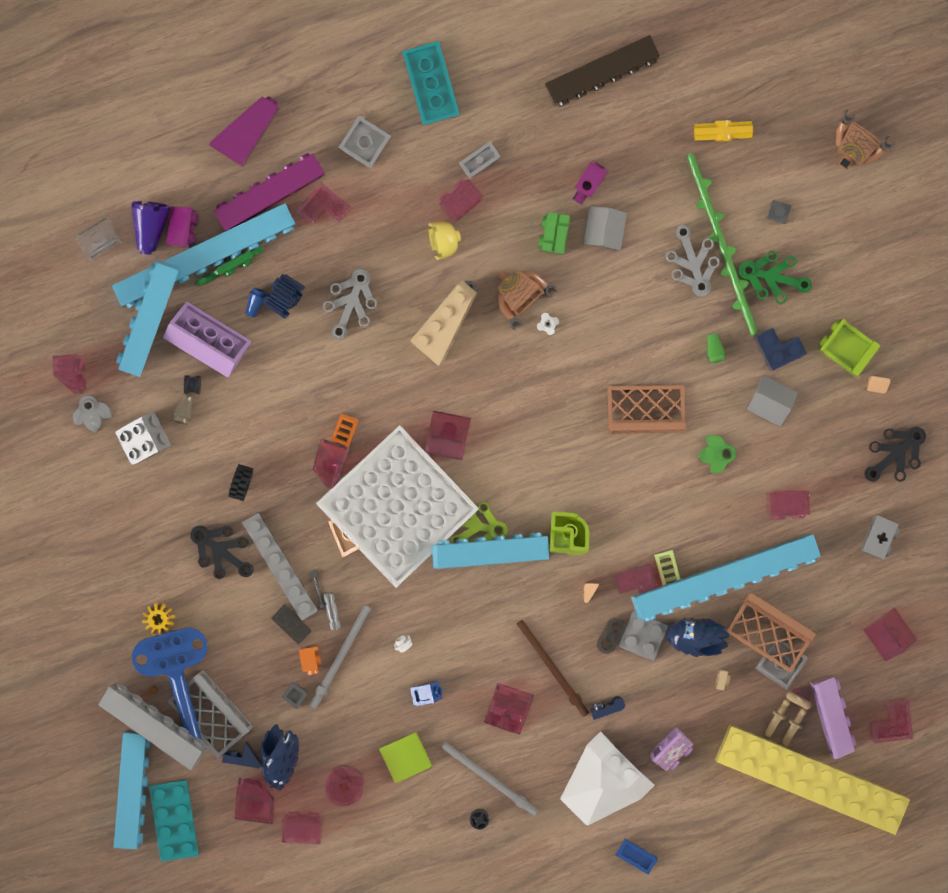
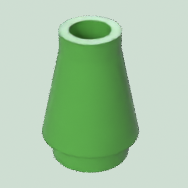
(715, 350)

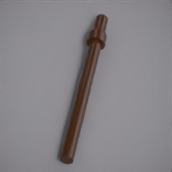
(575, 698)

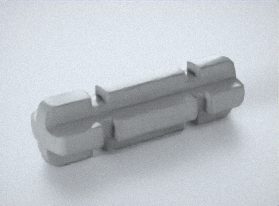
(332, 612)

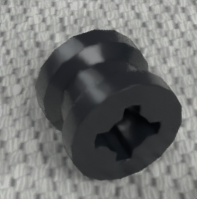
(192, 384)
(478, 822)

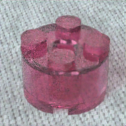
(334, 788)

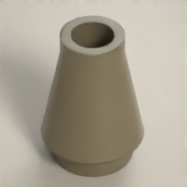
(183, 411)

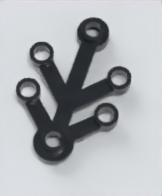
(897, 452)
(219, 550)

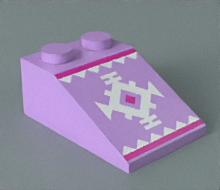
(671, 749)

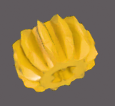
(164, 616)

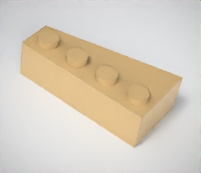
(442, 327)

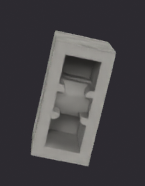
(878, 526)

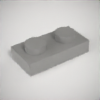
(479, 160)

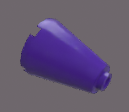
(149, 224)

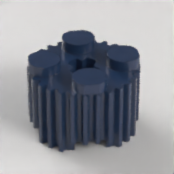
(284, 295)

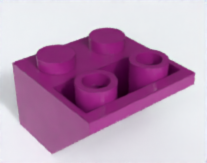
(182, 227)

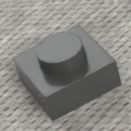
(779, 212)
(294, 695)

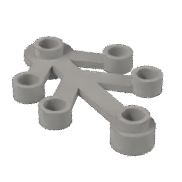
(694, 263)
(351, 301)

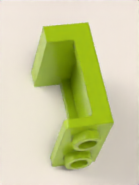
(848, 347)

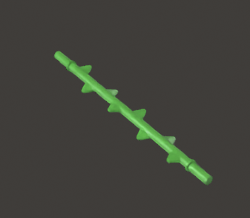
(727, 251)

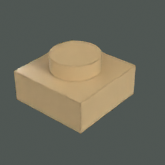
(722, 679)

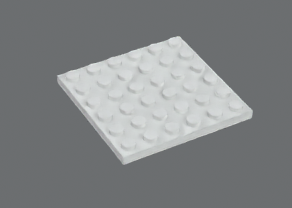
(397, 506)

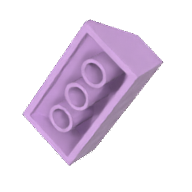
(206, 339)
(832, 716)

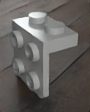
(142, 438)

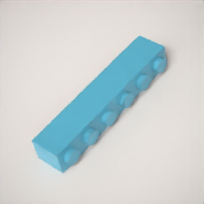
(148, 317)
(490, 551)
(131, 790)

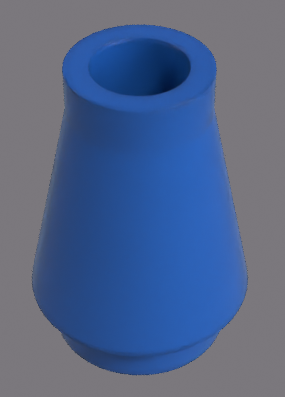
(255, 301)

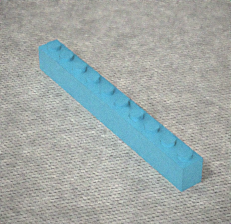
(213, 251)
(726, 576)

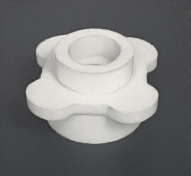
(542, 325)
(403, 643)

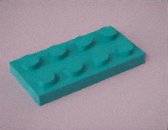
(431, 83)
(174, 820)

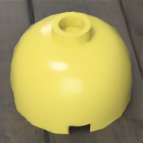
(443, 239)

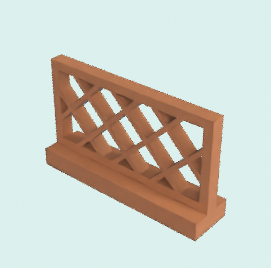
(646, 426)
(779, 618)

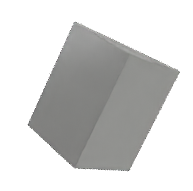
(605, 228)
(772, 401)

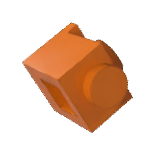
(310, 660)

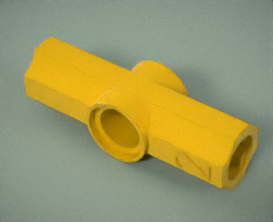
(723, 131)

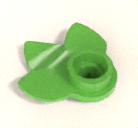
(714, 453)

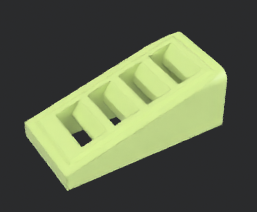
(665, 555)

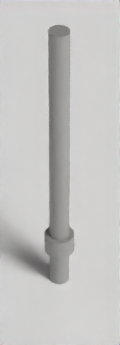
(322, 689)
(520, 801)

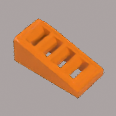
(352, 430)

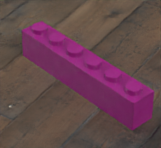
(270, 192)

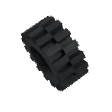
(240, 482)

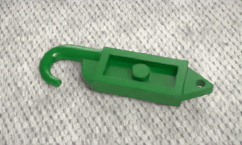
(229, 268)

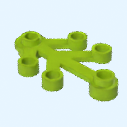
(476, 525)

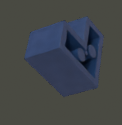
(777, 354)

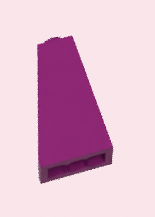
(245, 132)

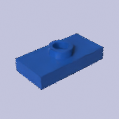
(636, 856)

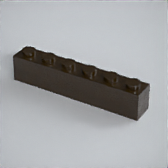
(602, 70)

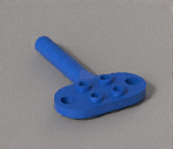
(170, 655)

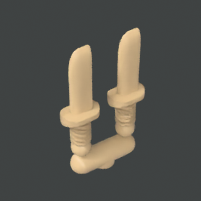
(795, 724)

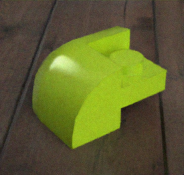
(568, 534)

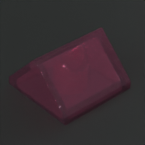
(330, 462)
(890, 635)

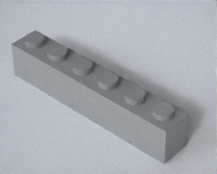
(153, 725)

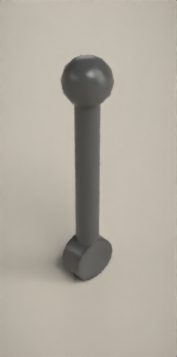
(314, 574)

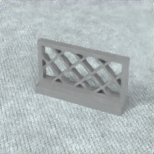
(225, 707)

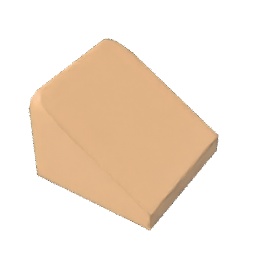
(878, 384)
(589, 589)

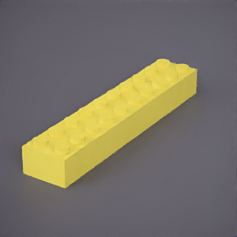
(812, 779)

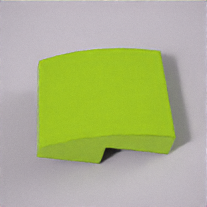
(405, 757)

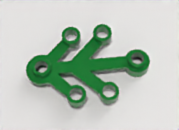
(772, 277)

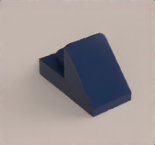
(248, 758)

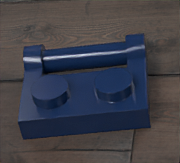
(600, 709)

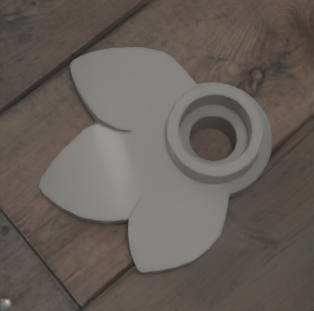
(91, 416)

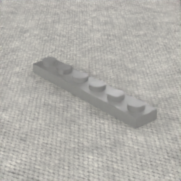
(280, 566)

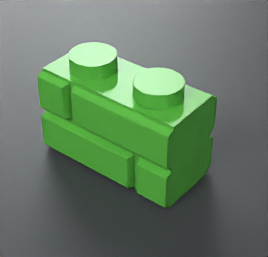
(555, 233)

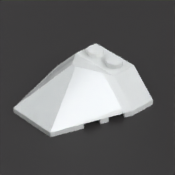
(603, 782)

